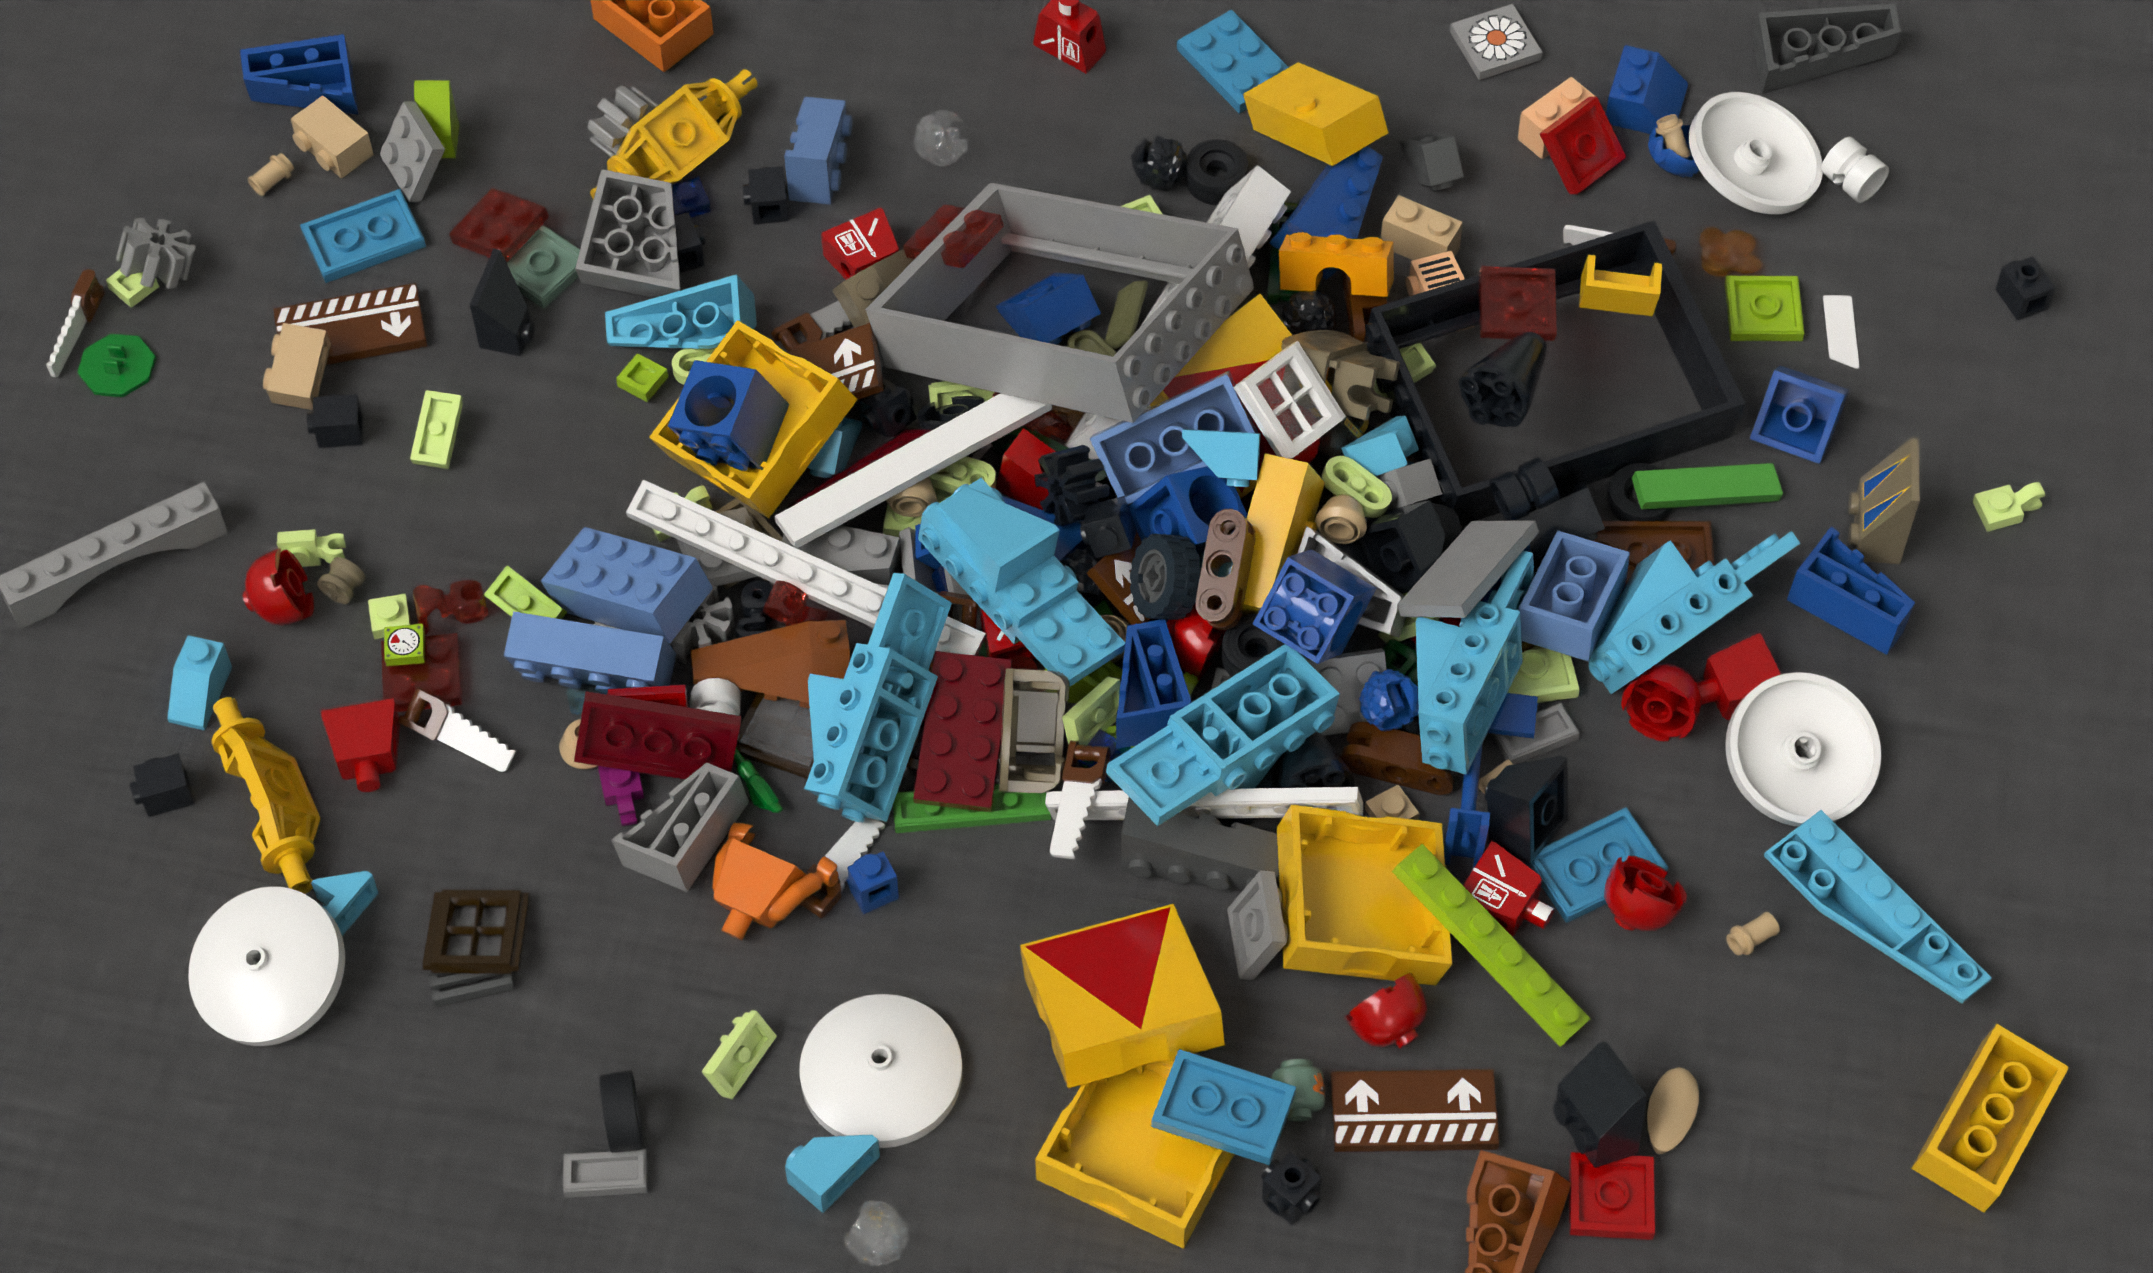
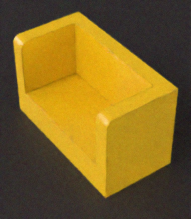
(1619, 290)

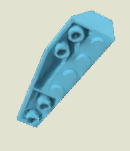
(1867, 902)

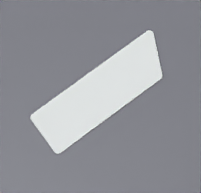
(1841, 329)

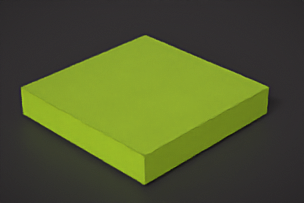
(1764, 308)

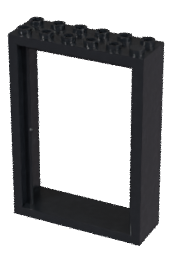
(1458, 308)

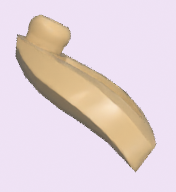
(1672, 1109)

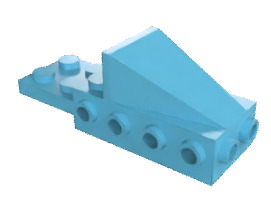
(1012, 574)
(1672, 604)
(1469, 671)
(886, 686)
(1227, 735)

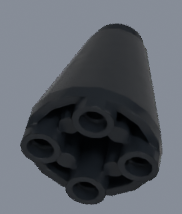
(1505, 381)
(1313, 766)

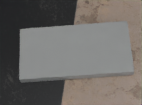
(1468, 569)

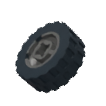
(1165, 576)

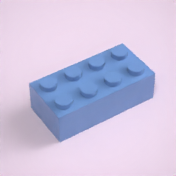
(1153, 445)
(627, 584)
(587, 654)

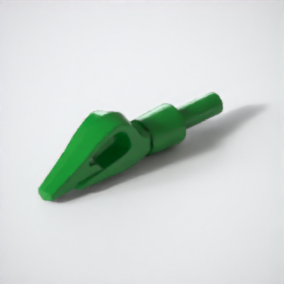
(759, 790)

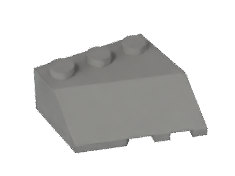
(631, 237)

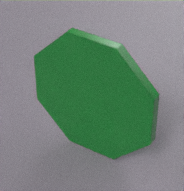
(116, 365)

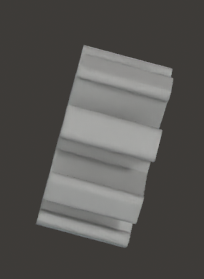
(619, 118)
(155, 253)
(707, 625)

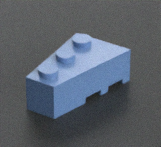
(817, 150)

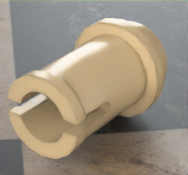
(1673, 136)
(271, 174)
(1745, 938)

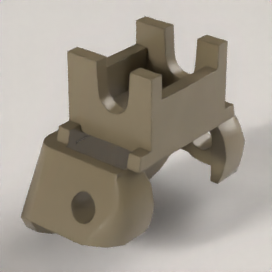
(1350, 370)
(1032, 723)

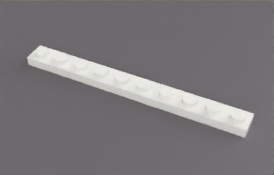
(778, 561)

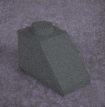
(1433, 159)

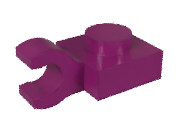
(621, 788)

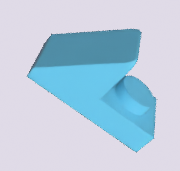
(1383, 447)
(346, 896)

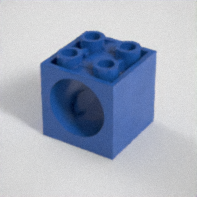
(728, 415)
(1184, 505)
(1314, 606)

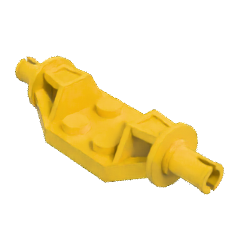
(682, 130)
(277, 792)

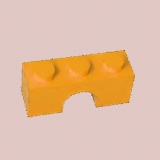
(1365, 261)

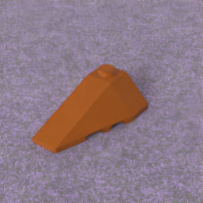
(777, 659)
(1511, 1214)

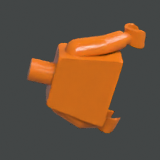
(761, 885)

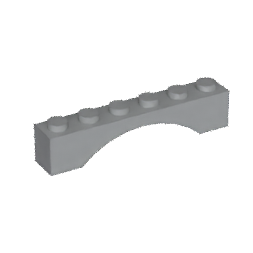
(47, 582)

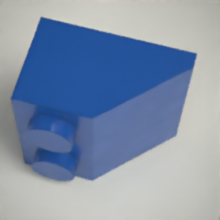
(1644, 90)
(1051, 308)
(1799, 414)

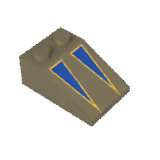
(1886, 506)

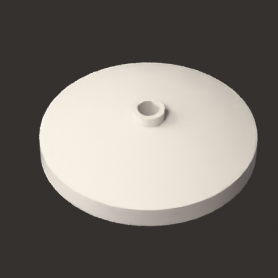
(1755, 153)
(1828, 730)
(266, 966)
(892, 1099)

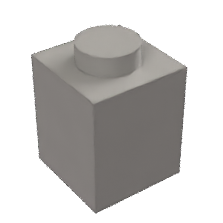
(1411, 484)

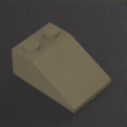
(864, 287)

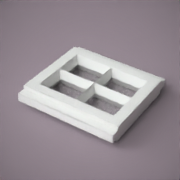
(1289, 401)

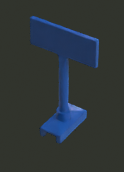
(1466, 826)

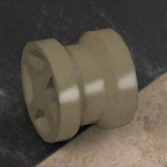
(341, 580)

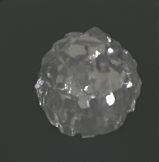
(937, 140)
(877, 1234)

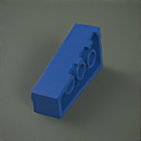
(1335, 201)

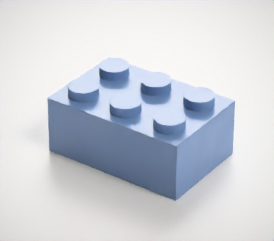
(1573, 595)

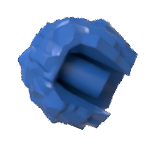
(1389, 700)

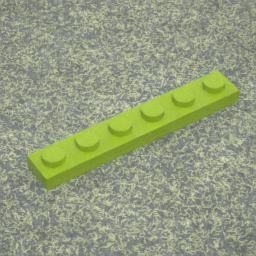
(1491, 945)

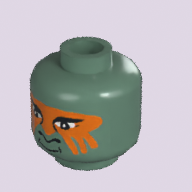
(1308, 1084)

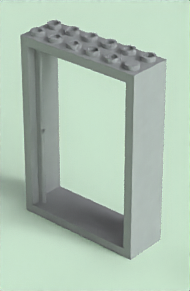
(1195, 254)

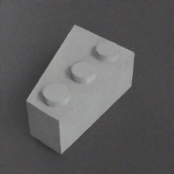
(858, 552)
(1382, 609)
(686, 829)

